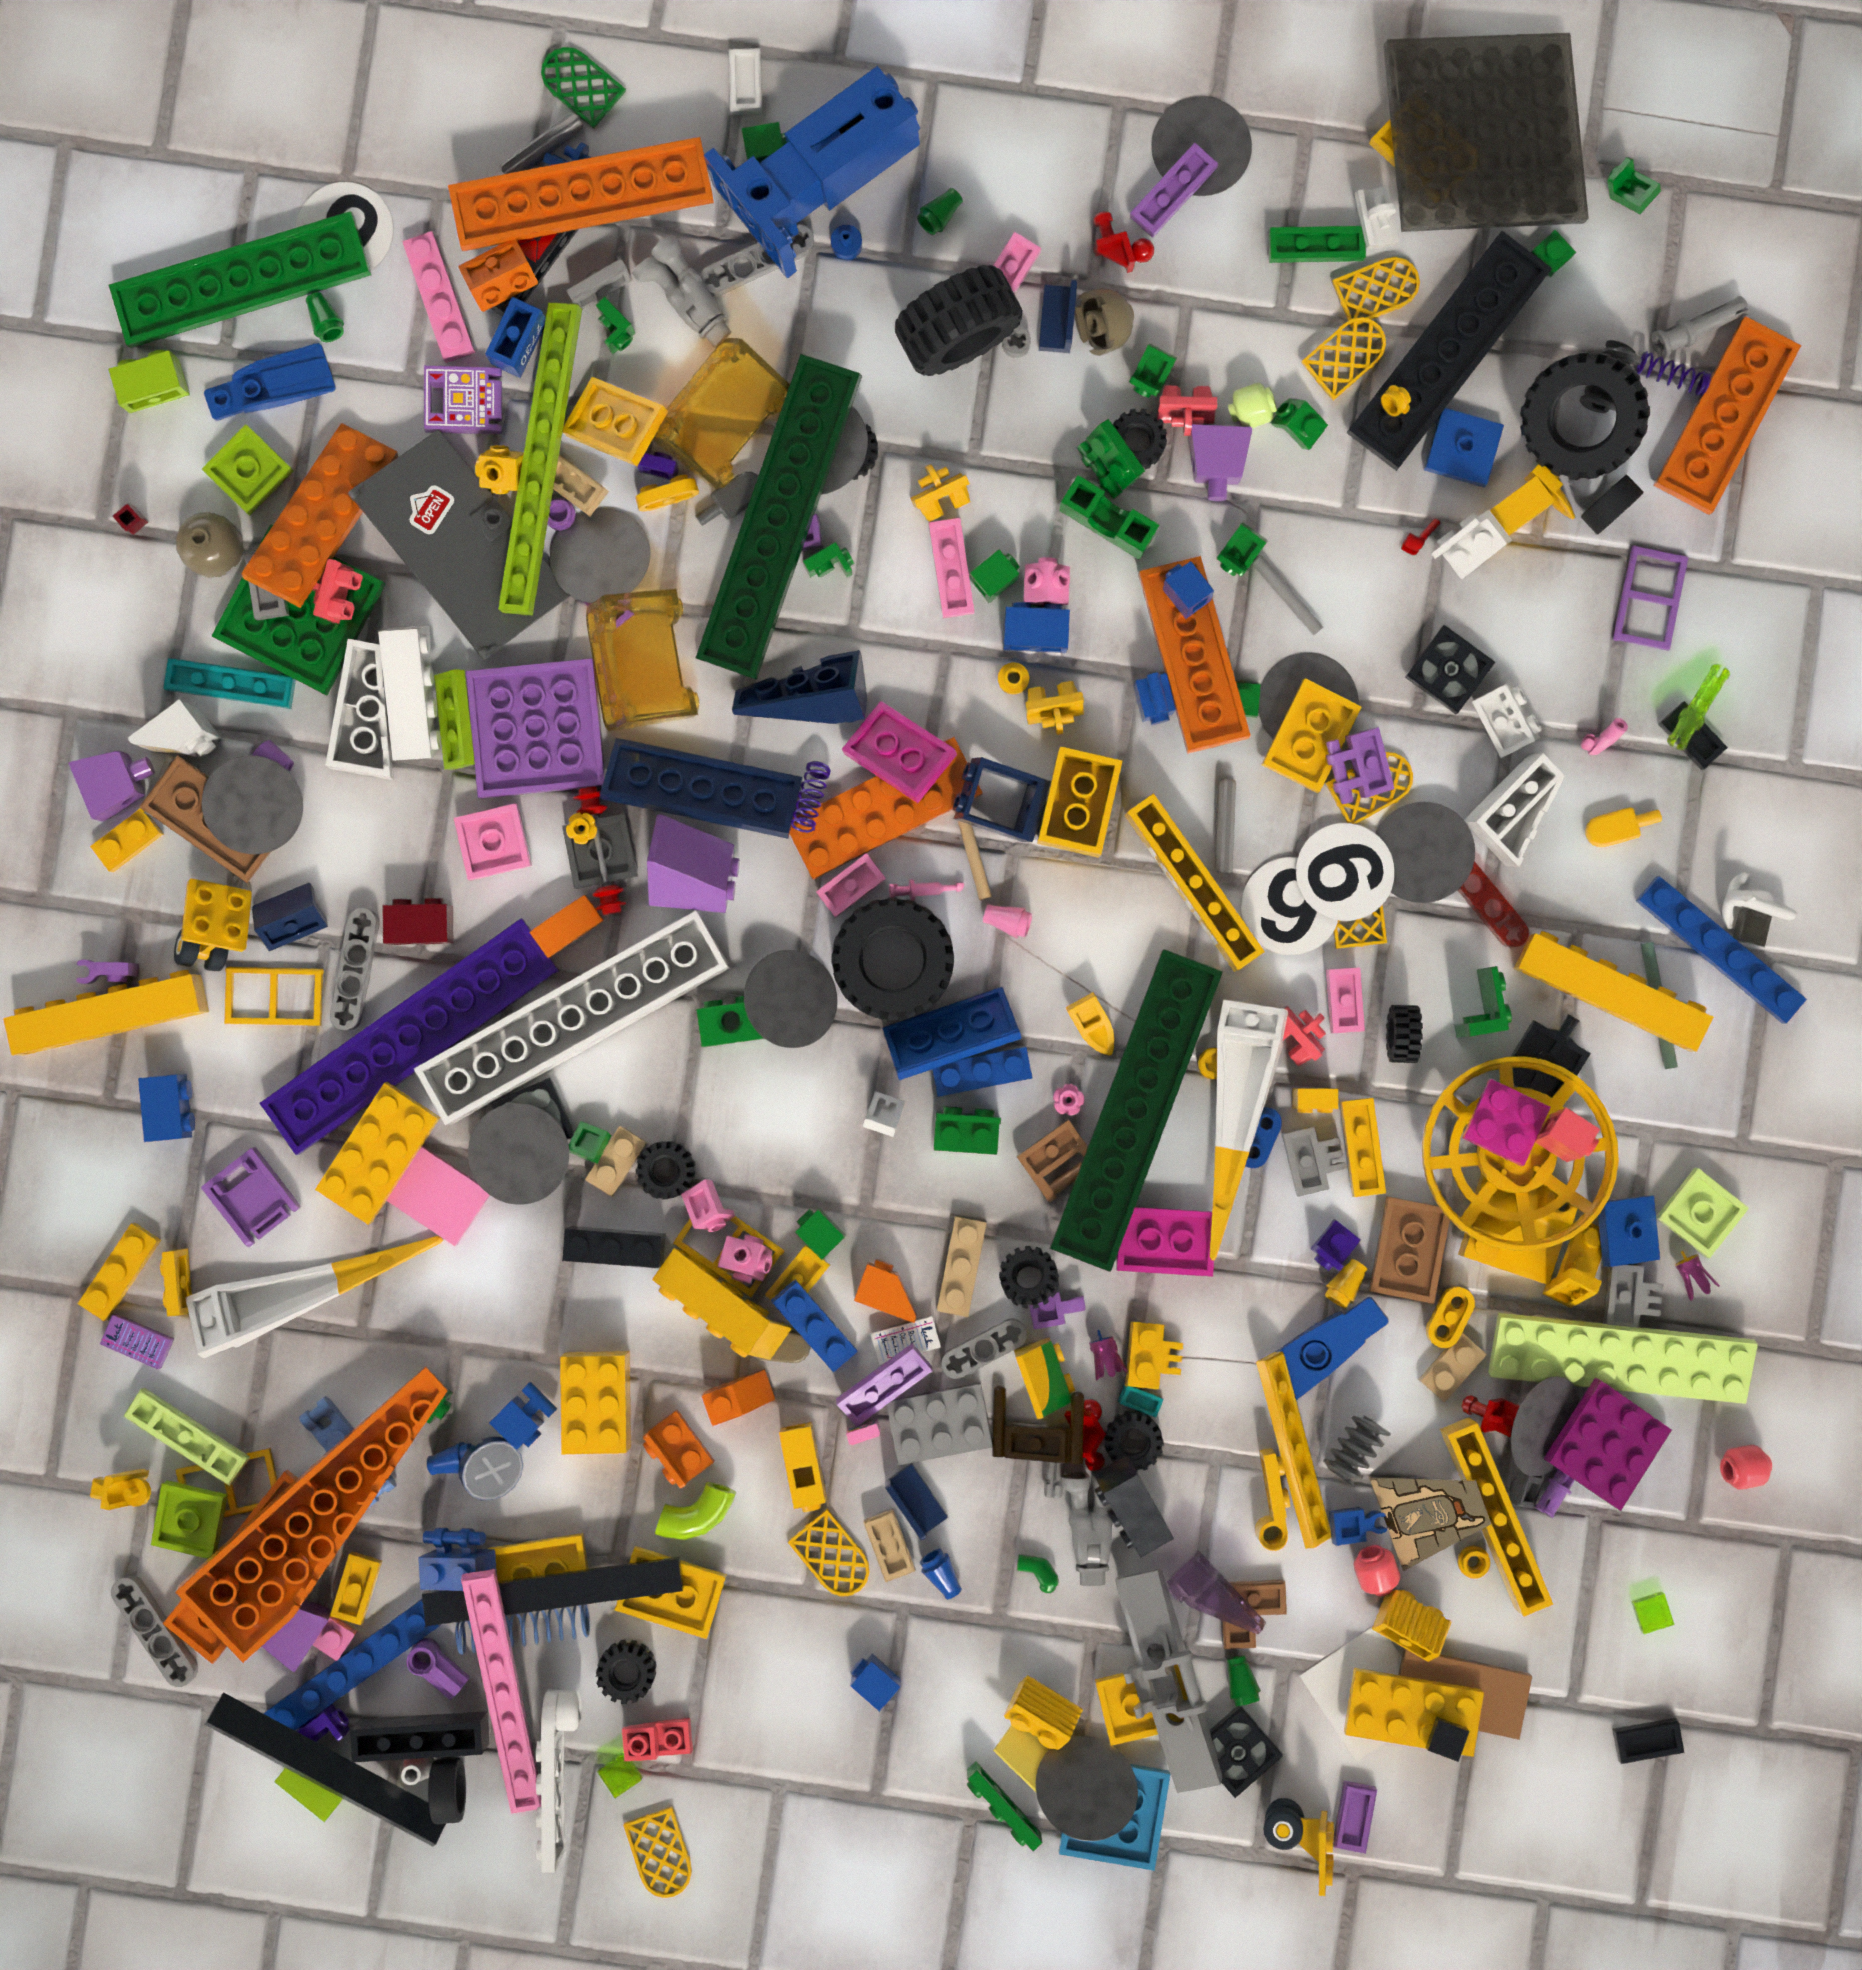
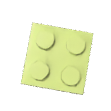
(1702, 1212)

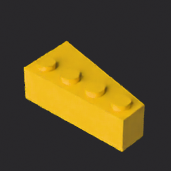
(720, 1306)

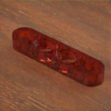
(1477, 903)

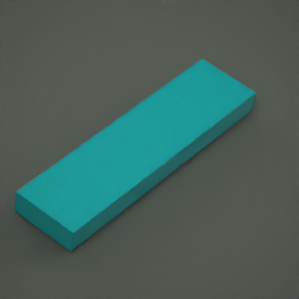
(229, 683)

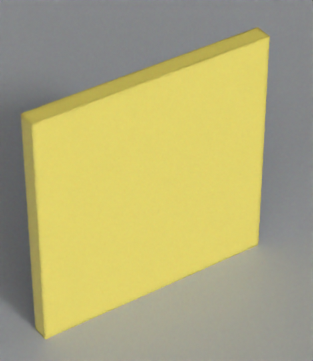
(1021, 1753)

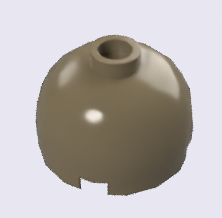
(1104, 320)
(209, 544)

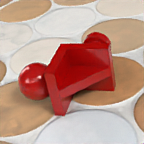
(1118, 247)
(1497, 1415)
(1092, 1434)

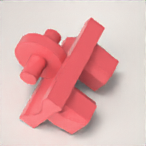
(1187, 410)
(332, 592)
(1308, 1046)

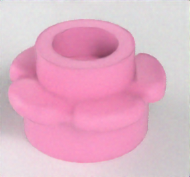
(1068, 1091)

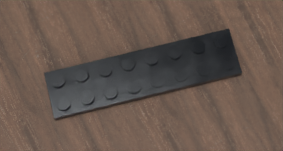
(1451, 348)

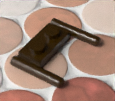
(1038, 1442)

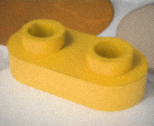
(655, 497)
(1453, 1318)

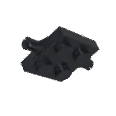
(1550, 1046)

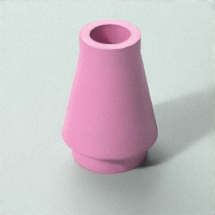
(1010, 920)

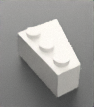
(1515, 807)

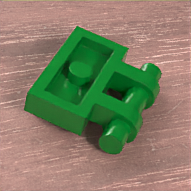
(1116, 456)

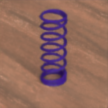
(1701, 387)
(819, 774)

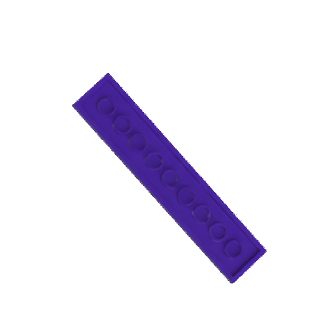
(409, 1036)

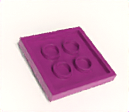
(1607, 1444)

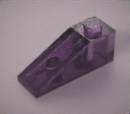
(1209, 1592)

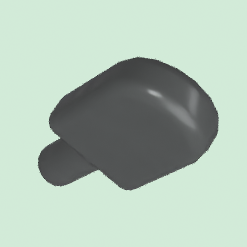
(730, 499)

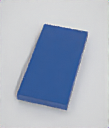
(951, 1033)

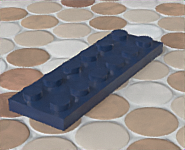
(701, 788)

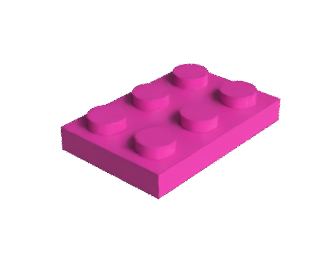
(899, 751)
(1167, 1242)

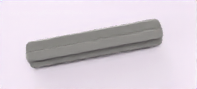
(544, 143)
(1225, 826)

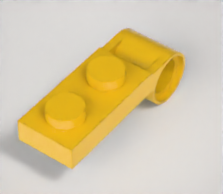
(1277, 1501)

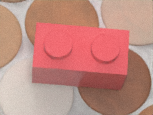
(1568, 1135)

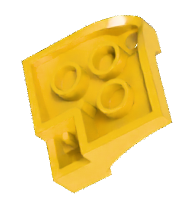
(1530, 1263)

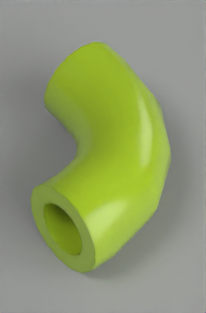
(698, 1517)

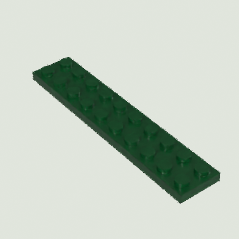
(778, 516)
(1136, 1110)

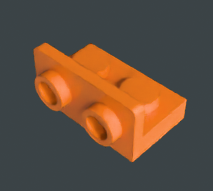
(498, 274)
(677, 1449)

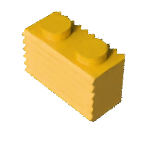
(1412, 1625)
(1042, 1713)

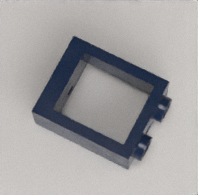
(1031, 805)

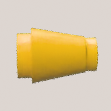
(1346, 1284)

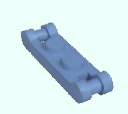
(336, 1431)

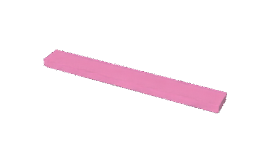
(502, 1689)

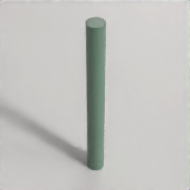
(1654, 982)

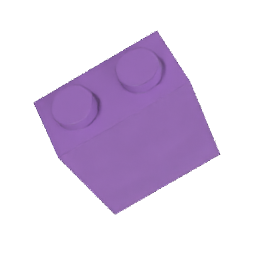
(690, 868)

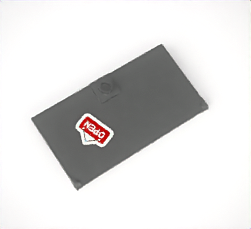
(452, 540)

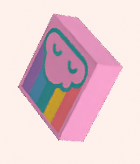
(863, 1432)

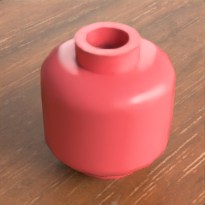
(1746, 1467)
(1376, 1570)

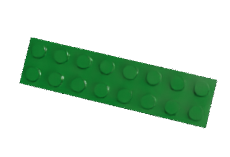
(240, 279)

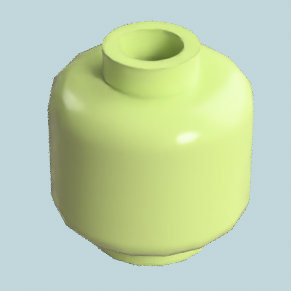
(1252, 405)

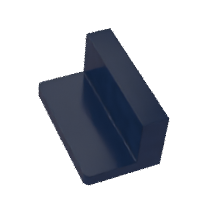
(1058, 318)
(288, 917)
(915, 1500)

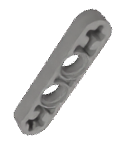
(760, 266)
(349, 968)
(149, 1634)

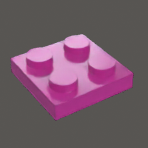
(1506, 1122)

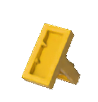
(1578, 1269)

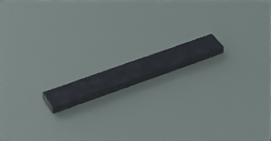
(564, 1589)
(324, 1768)

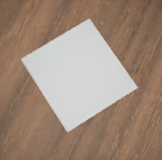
(1332, 1678)

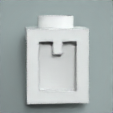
(883, 1114)

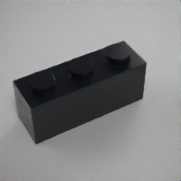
(613, 1247)
(1131, 1507)

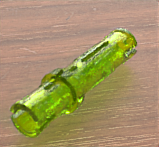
(1693, 716)

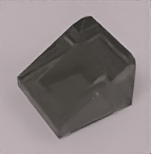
(1752, 927)

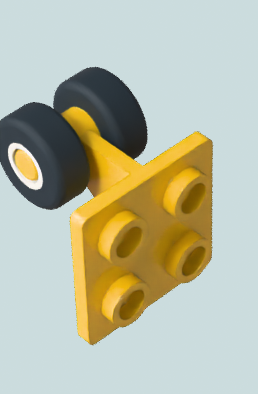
(212, 924)
(1287, 1828)

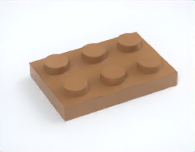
(1409, 1250)

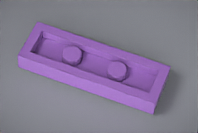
(1173, 190)
(884, 1384)

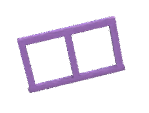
(1673, 603)

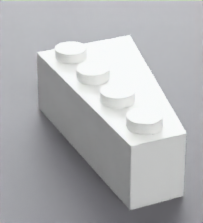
(409, 691)
(360, 721)

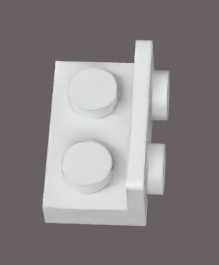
(1474, 544)
(1507, 719)

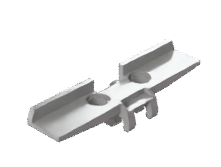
(1153, 1621)

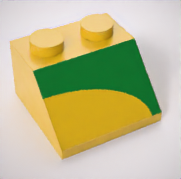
(1043, 1376)

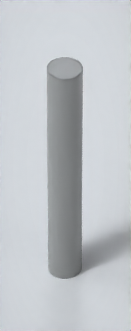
(1287, 595)

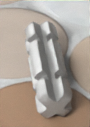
(1053, 1487)

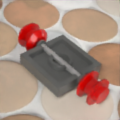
(605, 857)

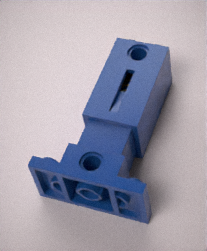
(821, 164)

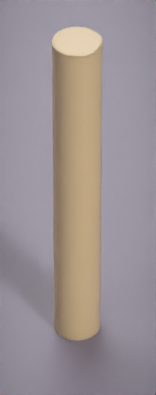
(975, 860)

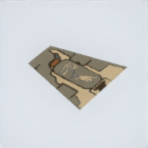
(1428, 1514)

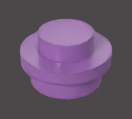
(561, 514)

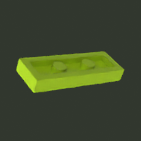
(454, 719)

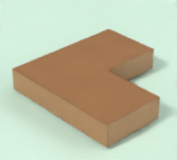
(1266, 1598)

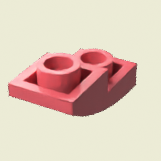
(657, 1739)

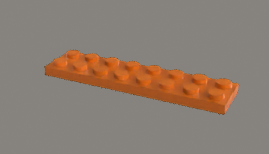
(580, 194)

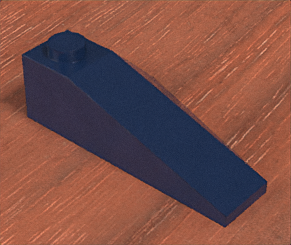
(820, 694)

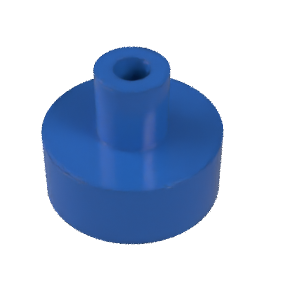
(846, 242)

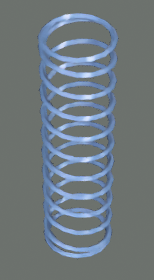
(585, 1623)

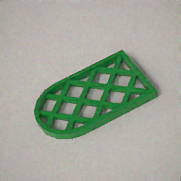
(620, 90)

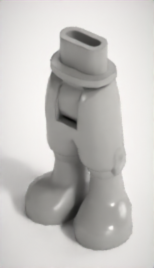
(689, 295)
(1089, 1529)

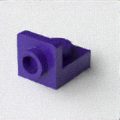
(658, 465)
(1334, 1246)
(327, 1720)

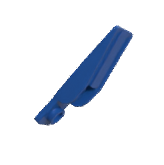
(273, 383)
(1330, 1343)

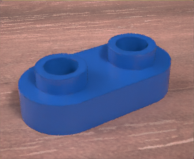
(1265, 1138)

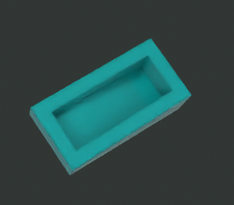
(1140, 1400)

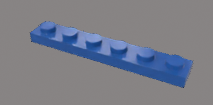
(1721, 950)
(352, 1668)

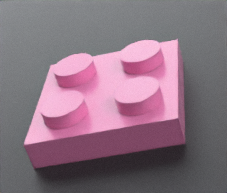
(492, 842)

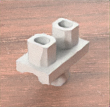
(1377, 217)

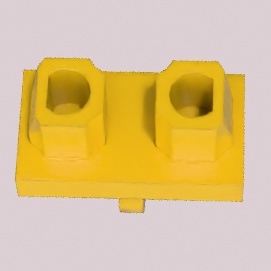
(953, 487)
(1054, 710)
(122, 1489)

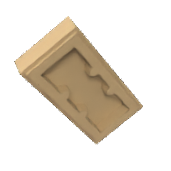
(578, 487)
(889, 1545)

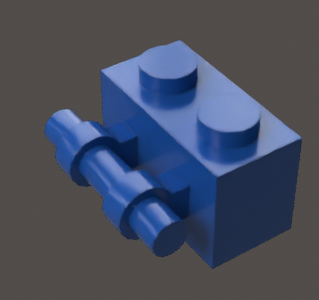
(446, 1565)

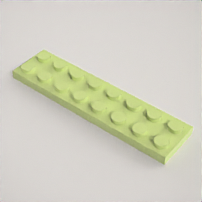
(1623, 1357)

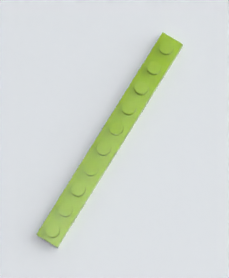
(540, 459)

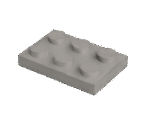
(939, 1424)

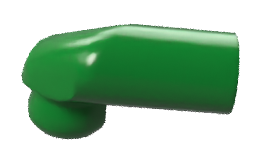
(1042, 1570)

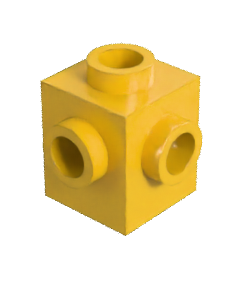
(499, 469)

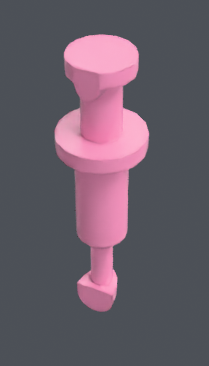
(922, 889)

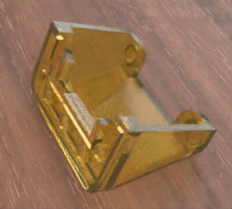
(721, 411)
(639, 659)

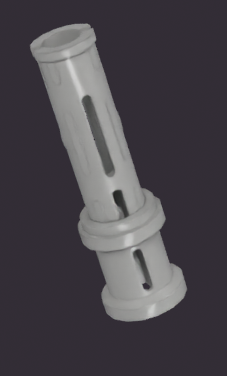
(1687, 331)

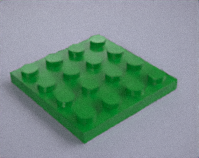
(300, 643)

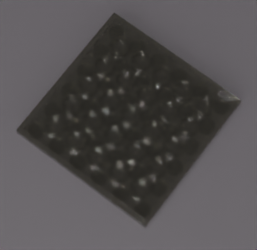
(1485, 131)

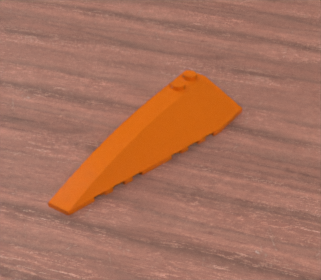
(279, 1555)

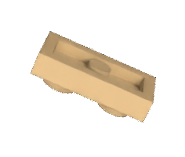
(616, 1161)
(1452, 1367)

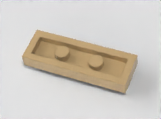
(961, 1266)

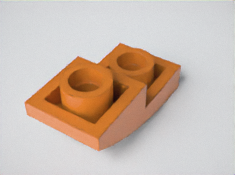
(566, 926)

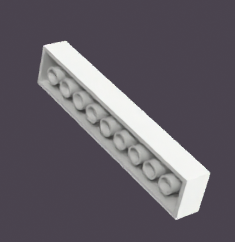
(572, 1018)

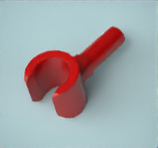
(1414, 543)

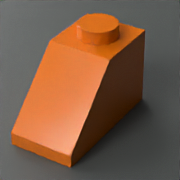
(885, 1291)
(737, 1397)

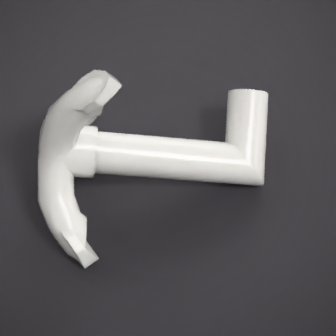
(1748, 899)

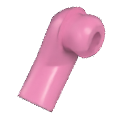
(1610, 735)

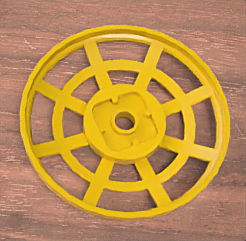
(1511, 1177)

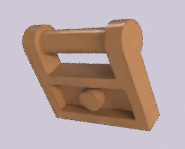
(1049, 1154)

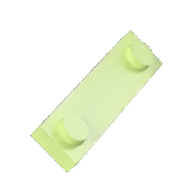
(186, 1436)

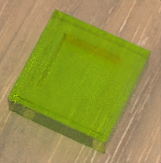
(1652, 1612)
(619, 1775)

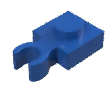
(1351, 1525)

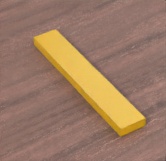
(1294, 1449)

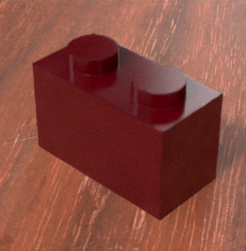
(418, 923)

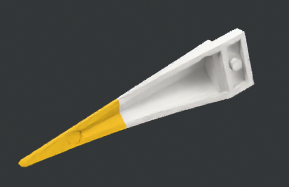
(1246, 1062)
(249, 1308)

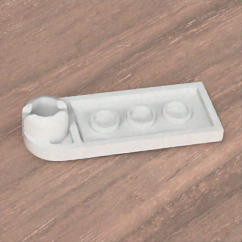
(559, 1714)

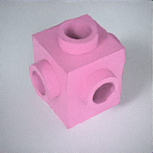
(1046, 582)
(745, 1258)

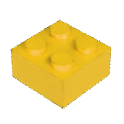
(1314, 1098)

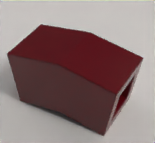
(125, 513)

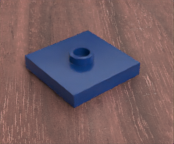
(1464, 447)
(1629, 1231)

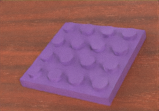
(535, 728)

